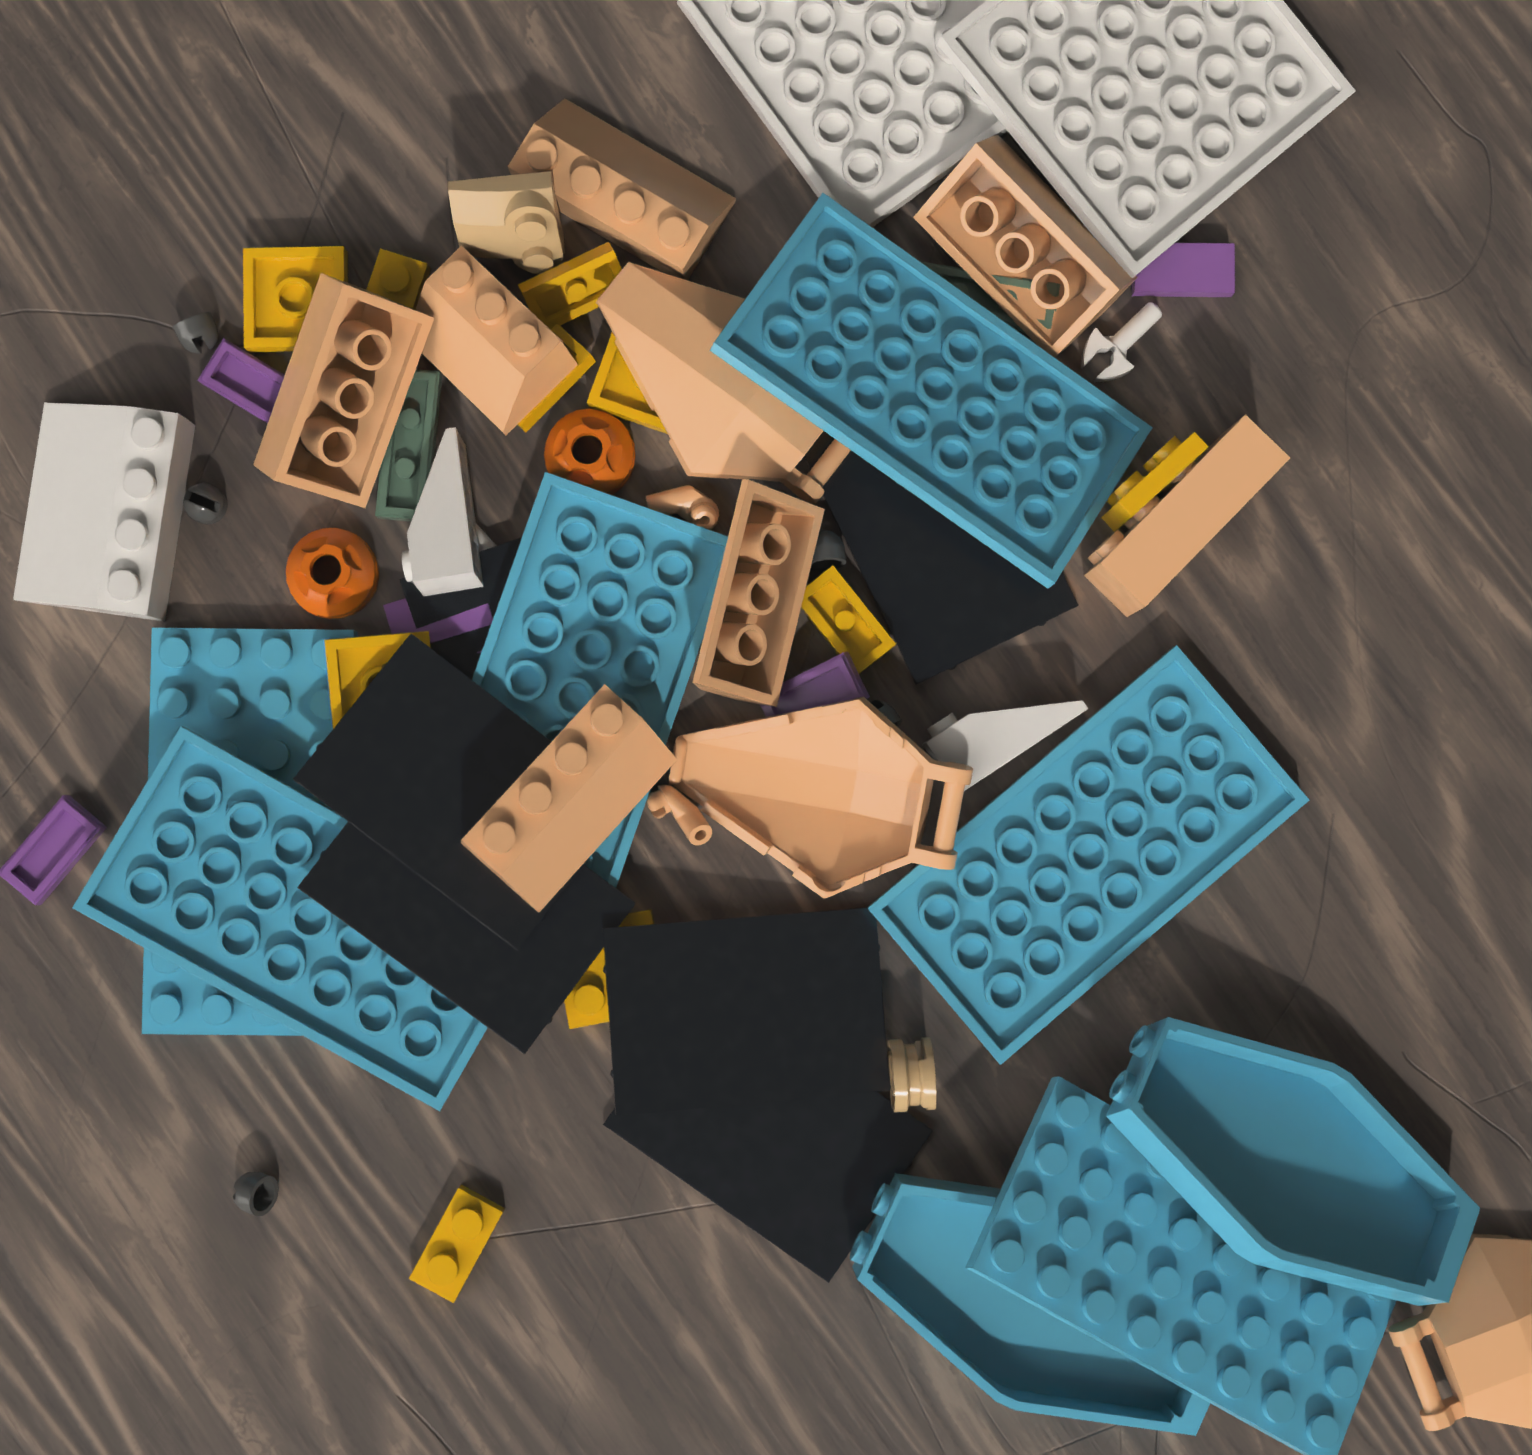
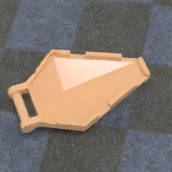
(710, 410)
(824, 792)
(1479, 1338)

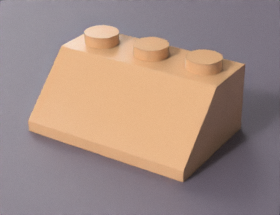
(490, 341)

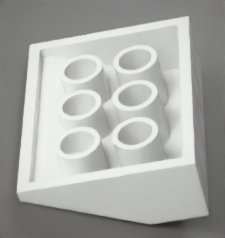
(105, 509)

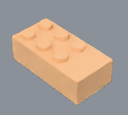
(1185, 518)

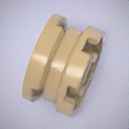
(912, 1074)

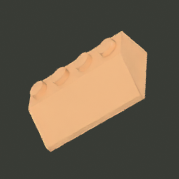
(624, 189)
(1011, 224)
(342, 392)
(758, 595)
(570, 798)

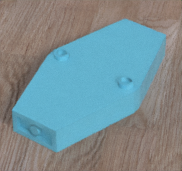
(1293, 1162)
(999, 1341)

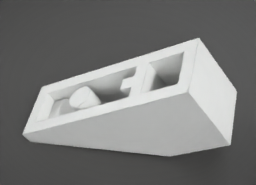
(443, 528)
(996, 737)

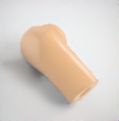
(687, 503)
(686, 813)

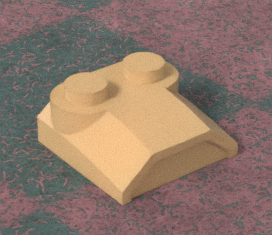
(509, 219)

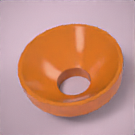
(617, 456)
(353, 587)

